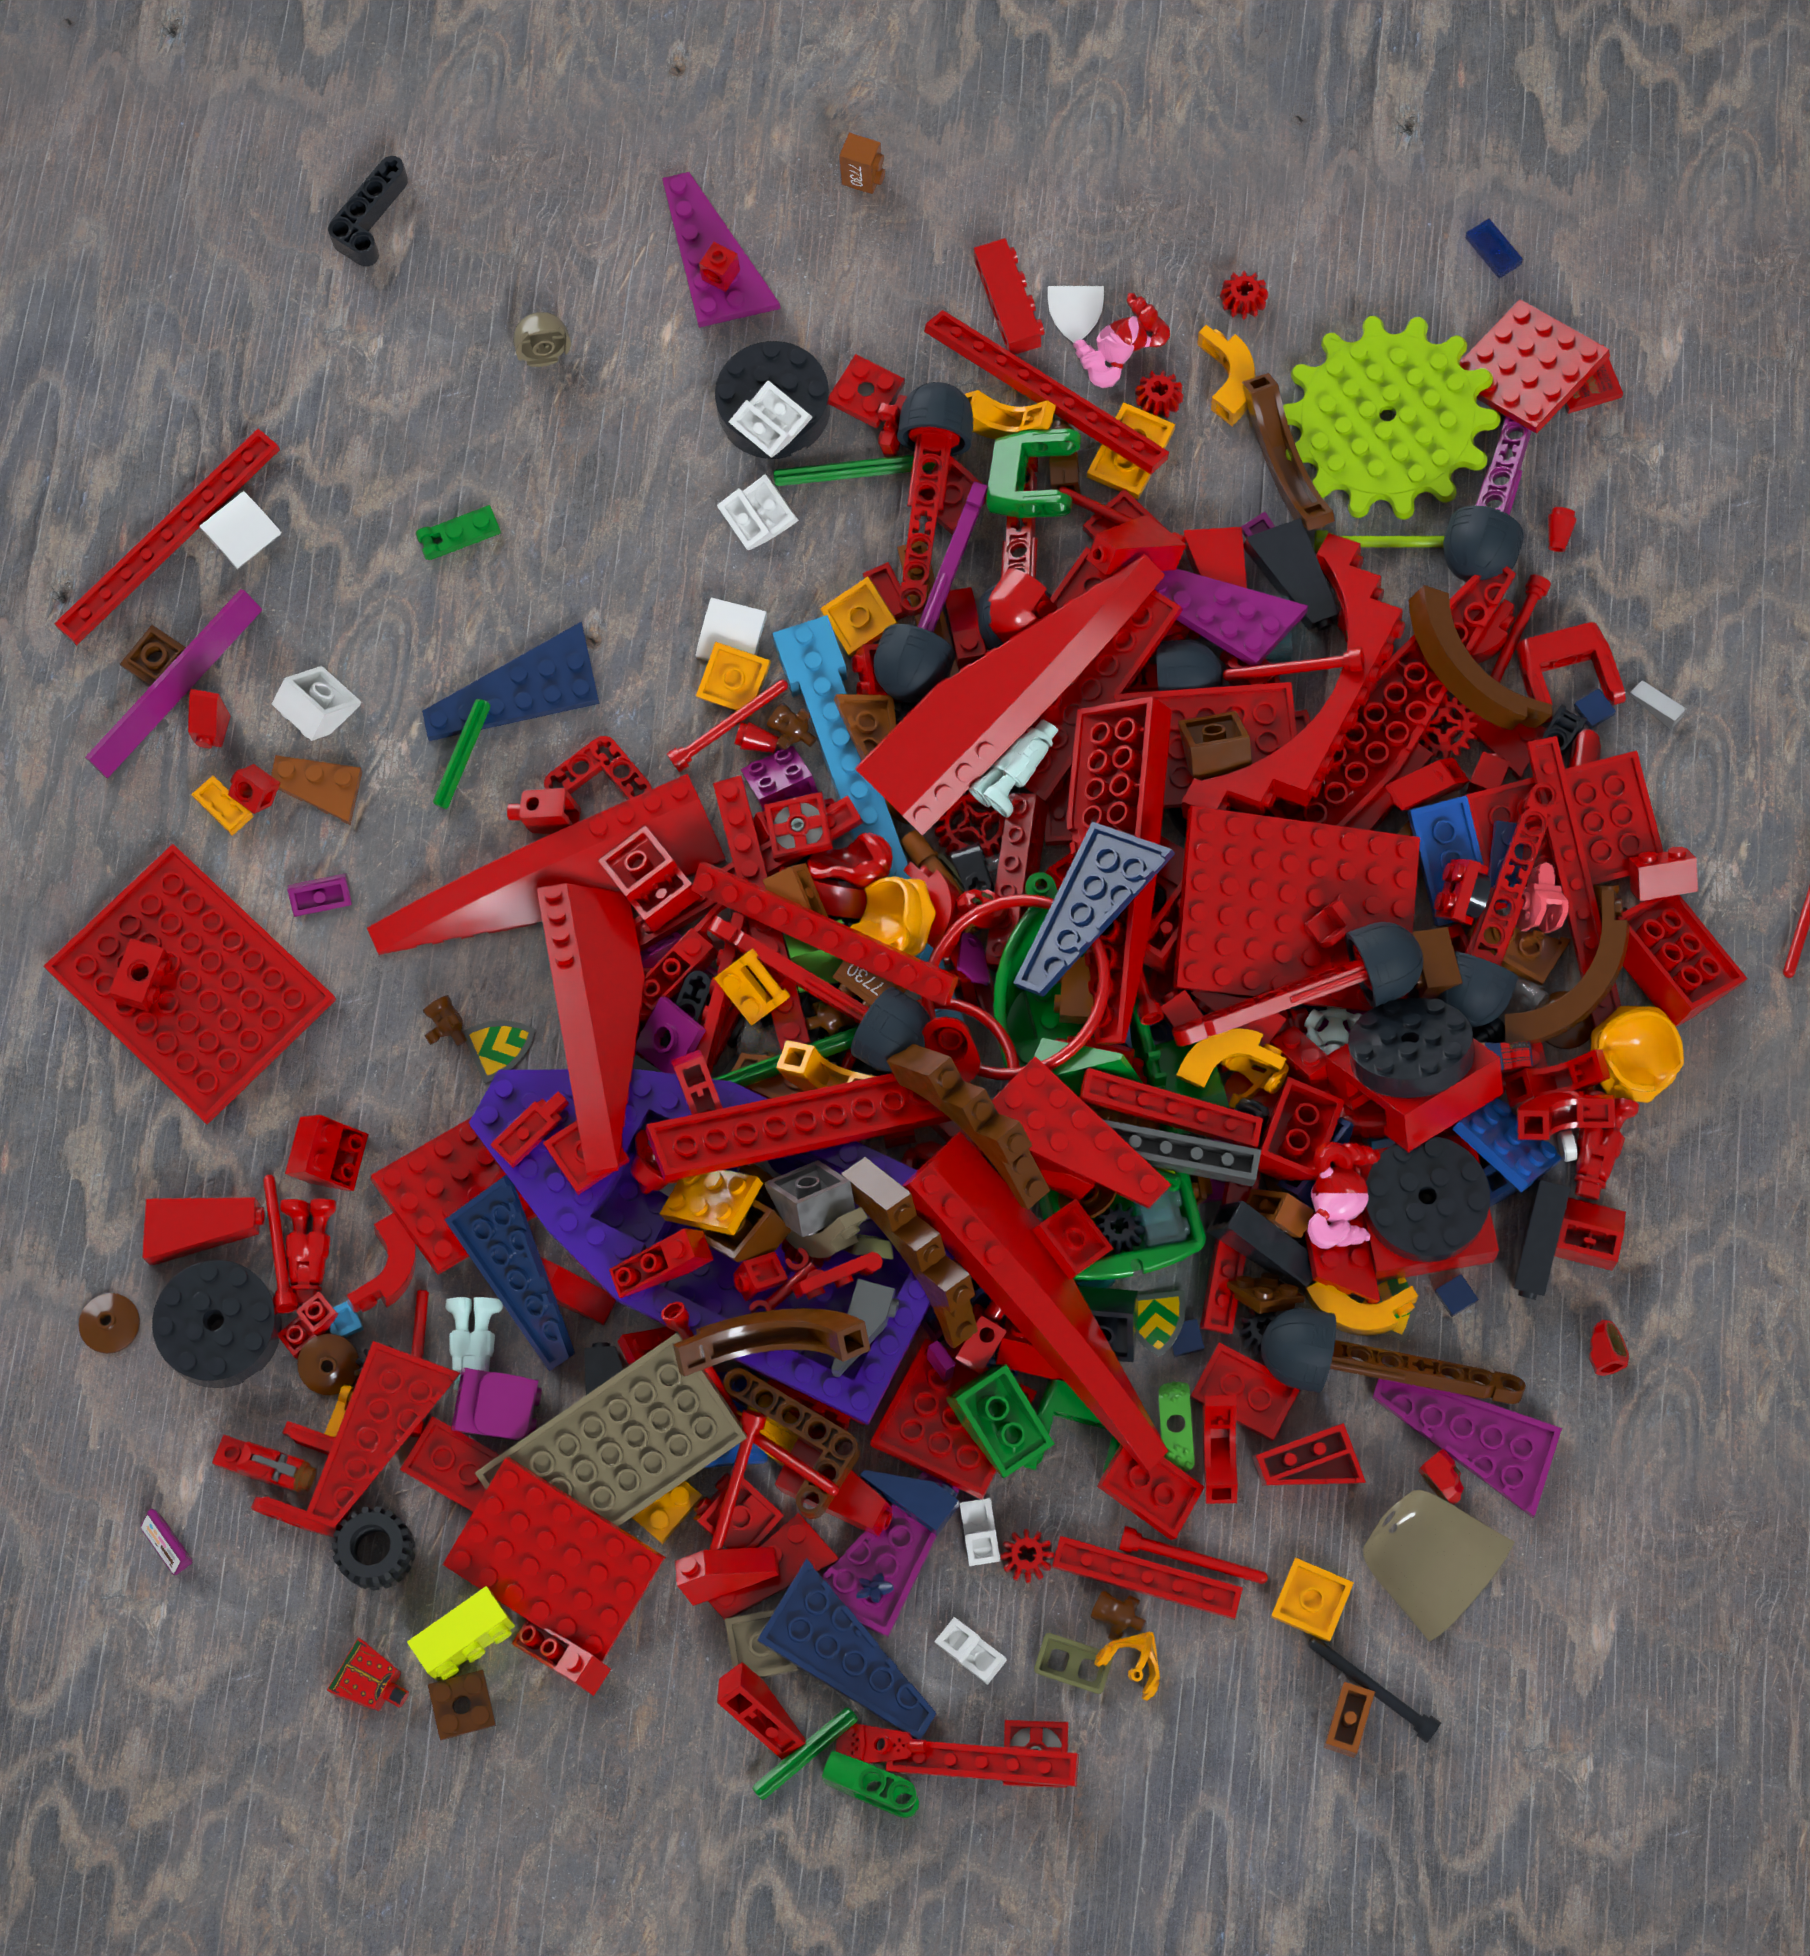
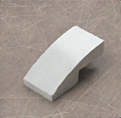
(979, 1531)
(970, 1650)

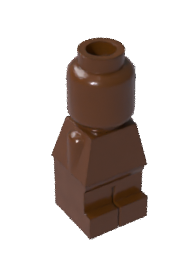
(1064, 469)

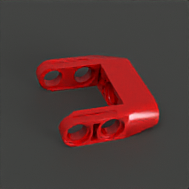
(1564, 649)
(288, 1513)

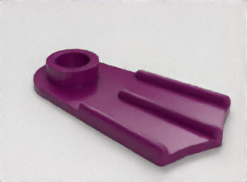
(972, 959)

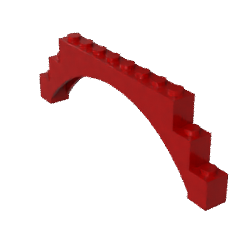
(1298, 766)

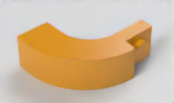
(1237, 360)
(999, 420)
(1235, 1042)
(810, 1071)
(1358, 1317)

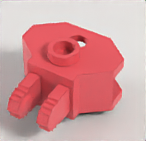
(1542, 901)

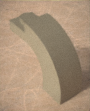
(831, 1238)

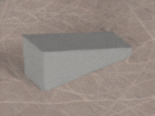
(1658, 704)

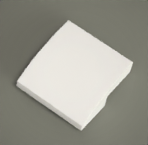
(770, 419)
(757, 512)
(240, 530)
(732, 626)

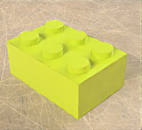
(461, 1635)

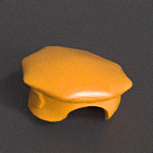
(898, 913)
(1640, 1052)

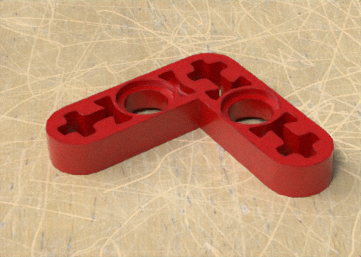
(597, 763)

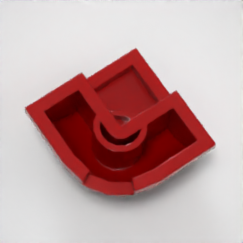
(1017, 604)

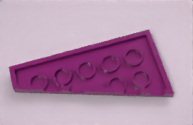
(696, 228)
(1231, 616)
(1491, 1442)
(897, 1554)

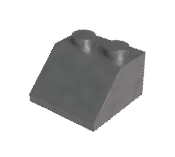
(811, 1197)

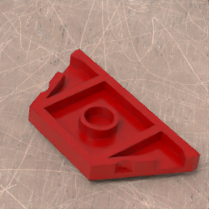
(1345, 1267)

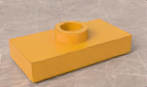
(225, 810)

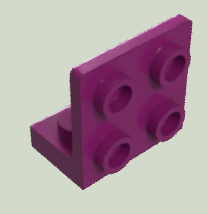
(779, 777)

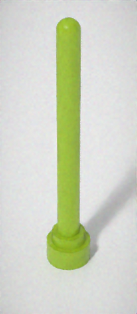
(1386, 541)

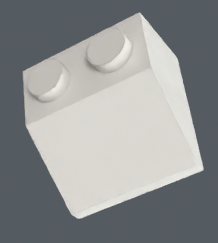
(315, 702)

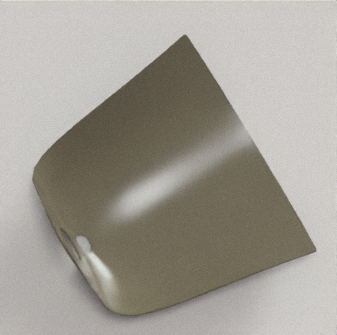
(1434, 1559)

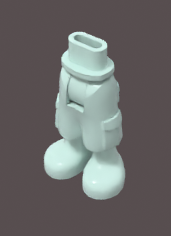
(1014, 768)
(474, 1348)

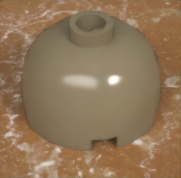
(541, 339)

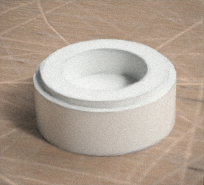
(1567, 1146)

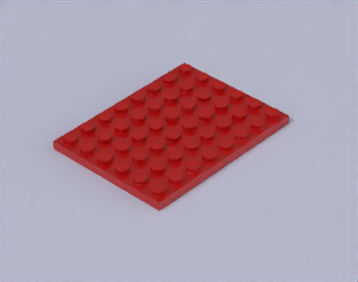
(1258, 883)
(229, 990)

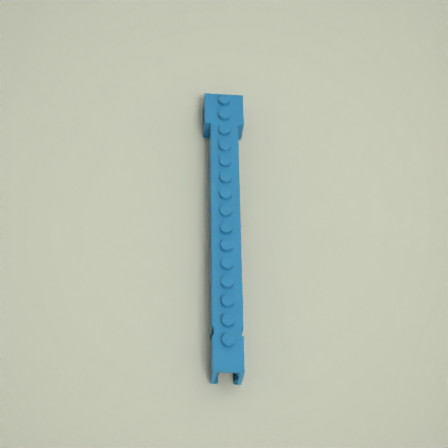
(816, 672)

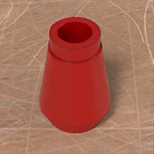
(1560, 527)
(755, 738)

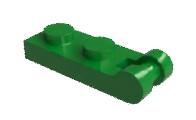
(458, 532)

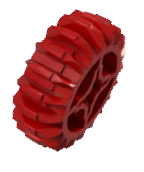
(985, 820)

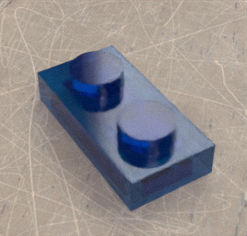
(1494, 248)

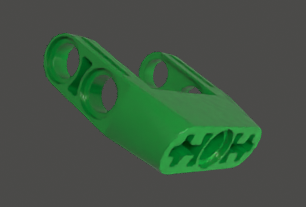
(1009, 470)
(1063, 1402)
(853, 1777)

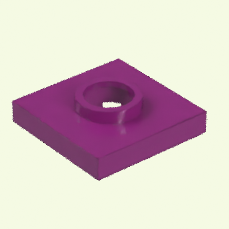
(684, 1035)

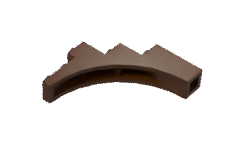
(971, 1108)
(920, 1245)

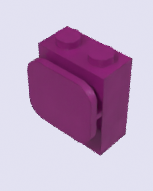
(495, 1404)

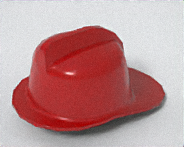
(953, 1039)
(645, 1167)

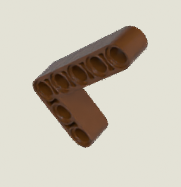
(801, 1430)

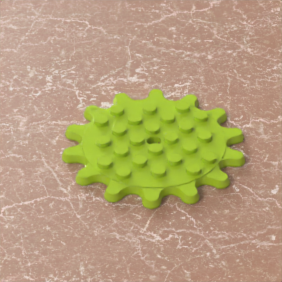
(1399, 456)

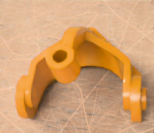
(1269, 1081)
(1146, 1645)

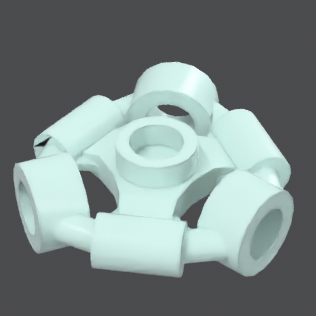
(1334, 1033)

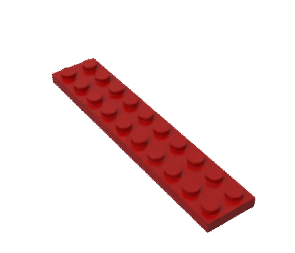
(787, 1126)

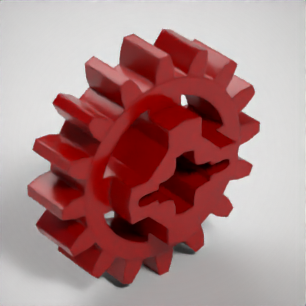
(1446, 739)

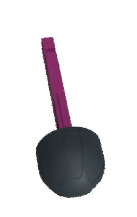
(1487, 538)
(913, 657)

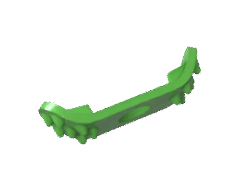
(1175, 1400)

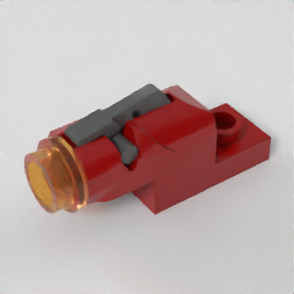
(264, 1464)

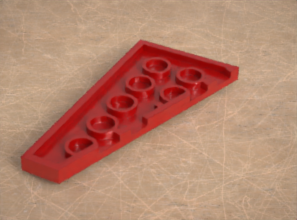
(1075, 1137)
(383, 1412)

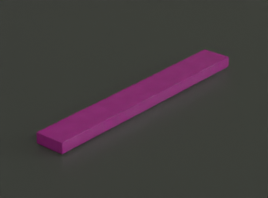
(173, 683)

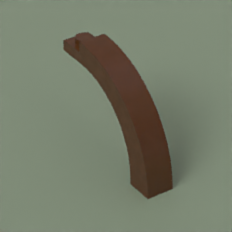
(1274, 438)
(1460, 672)
(1590, 991)
(773, 1330)

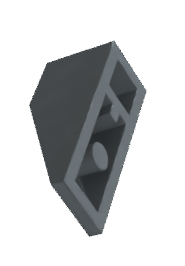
(874, 1306)

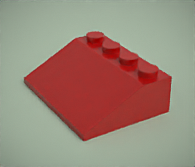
(1677, 958)

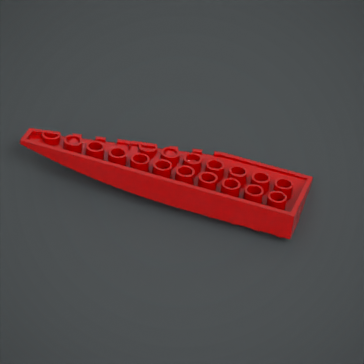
(993, 701)
(1394, 715)
(1121, 785)
(505, 890)
(599, 1005)
(997, 1247)

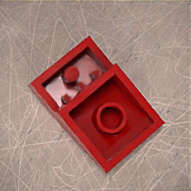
(649, 878)

